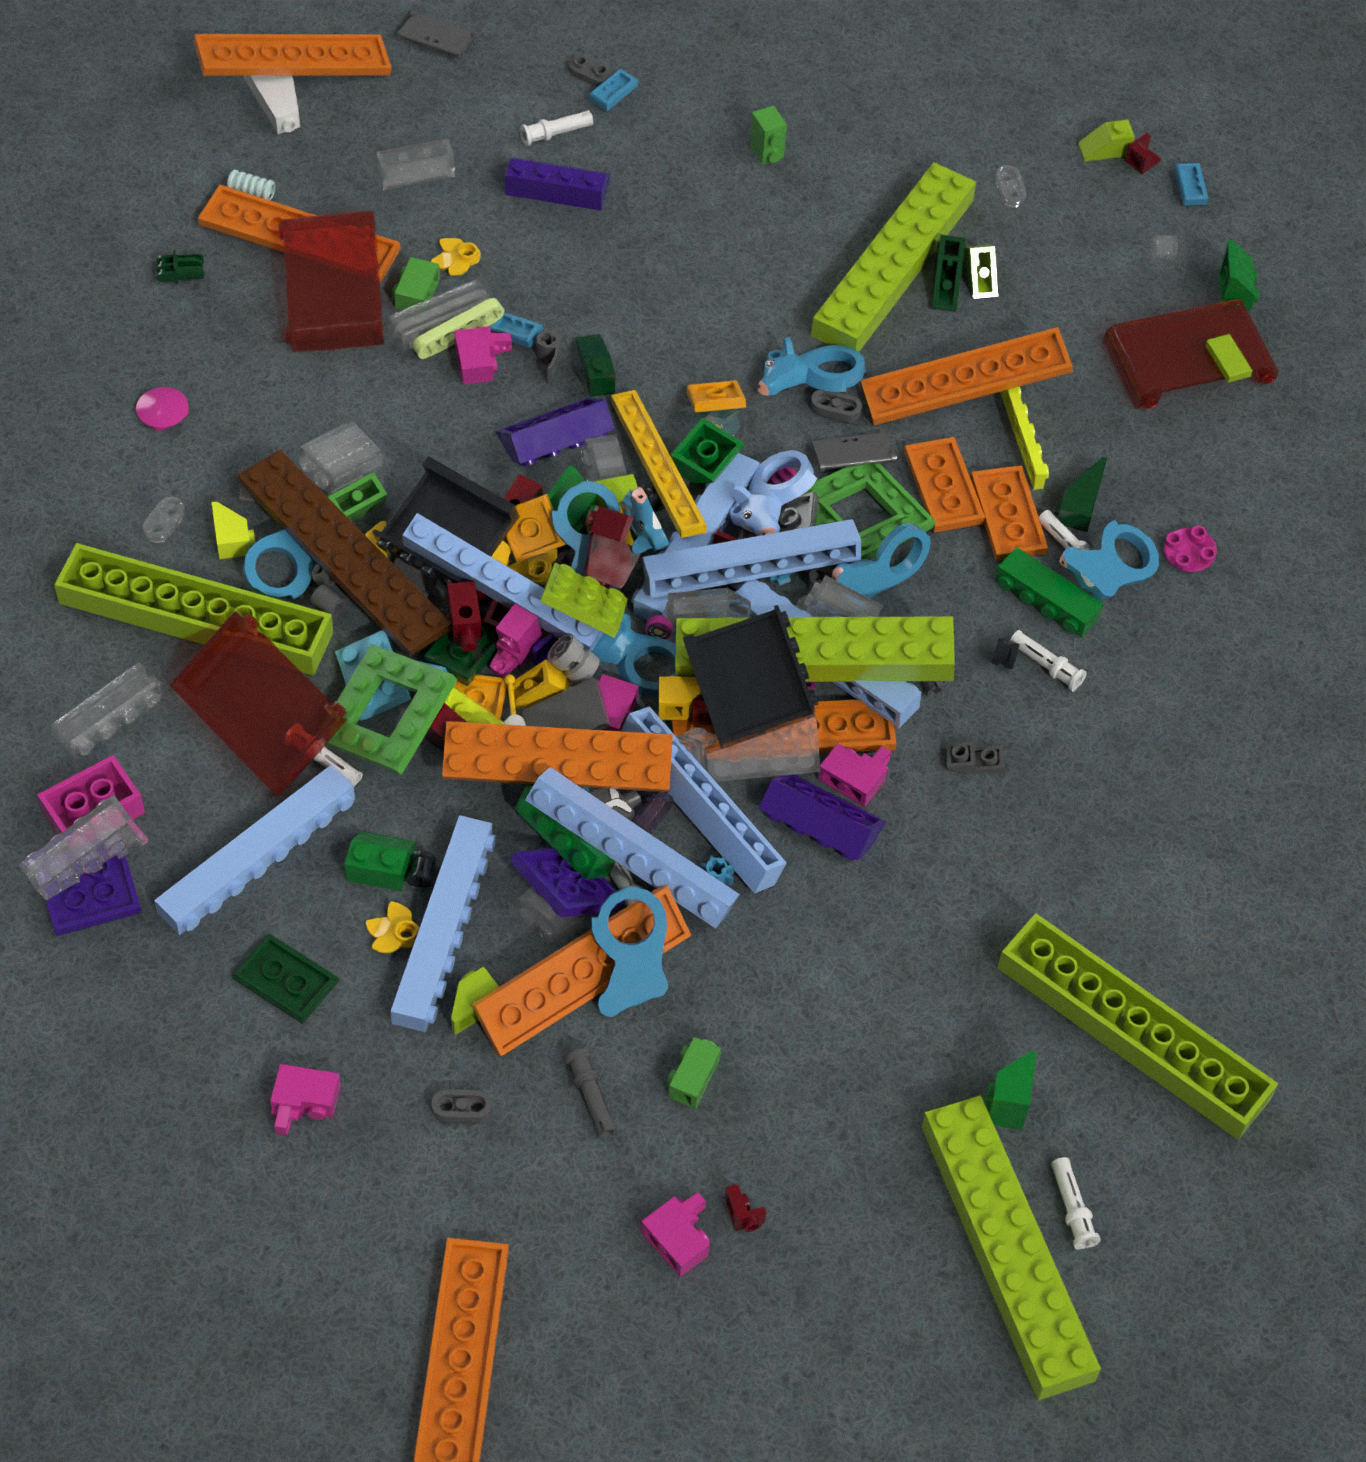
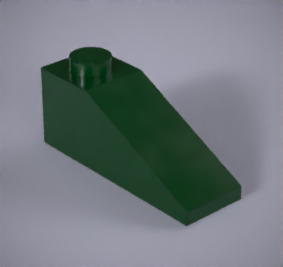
(947, 272)
(596, 365)
(1080, 498)

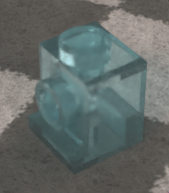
(726, 420)

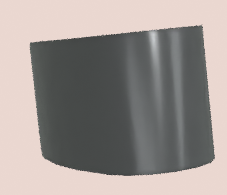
(549, 351)
(328, 601)

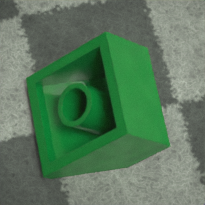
(1238, 276)
(705, 453)
(580, 504)
(379, 860)
(1011, 1092)

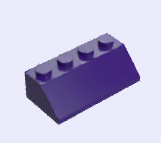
(556, 183)
(556, 430)
(821, 815)

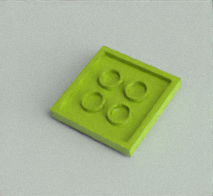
(584, 599)

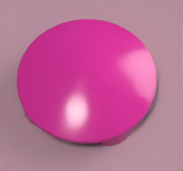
(162, 408)
(1190, 549)

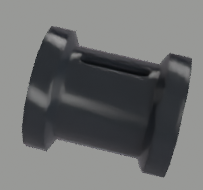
(417, 864)

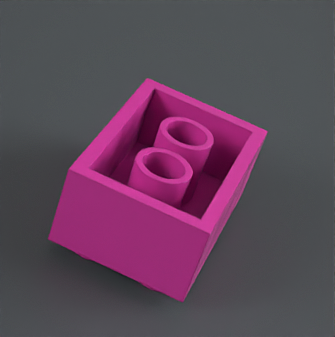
(85, 790)

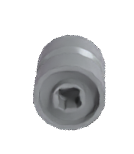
(572, 658)

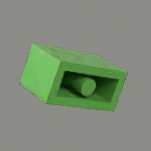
(768, 135)
(416, 283)
(360, 497)

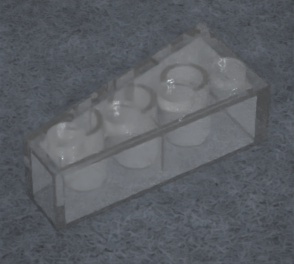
(774, 752)
(83, 848)

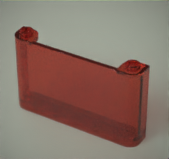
(332, 281)
(1171, 351)
(259, 702)

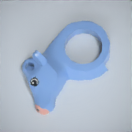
(761, 505)

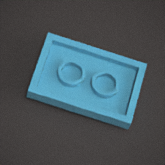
(387, 694)

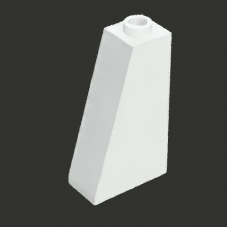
(277, 100)

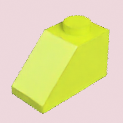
(231, 532)

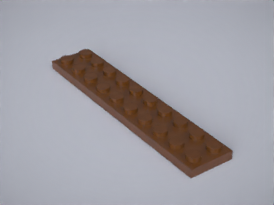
(344, 553)

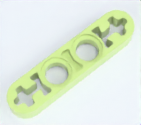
(434, 340)

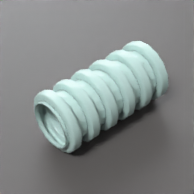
(251, 185)

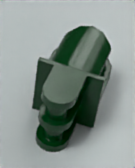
(179, 267)

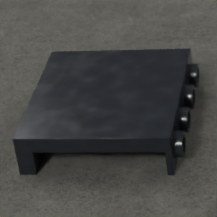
(455, 506)
(751, 676)

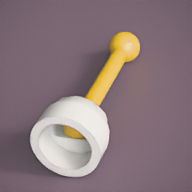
(513, 719)

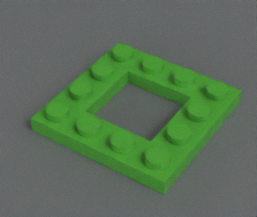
(883, 489)
(431, 690)

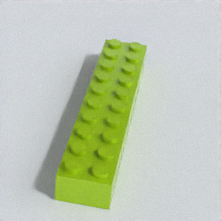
(893, 258)
(186, 604)
(853, 647)
(1137, 1026)
(1010, 1248)

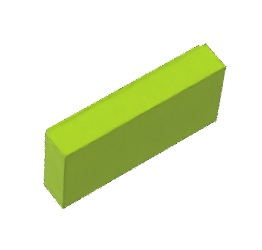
(1228, 358)

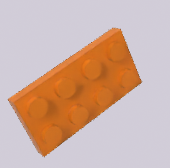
(944, 484)
(1009, 511)

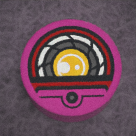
(659, 627)

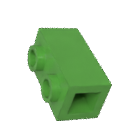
(694, 1072)

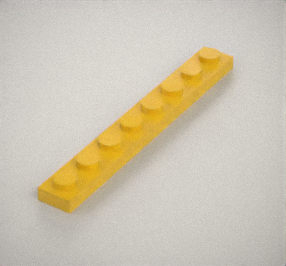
(658, 464)

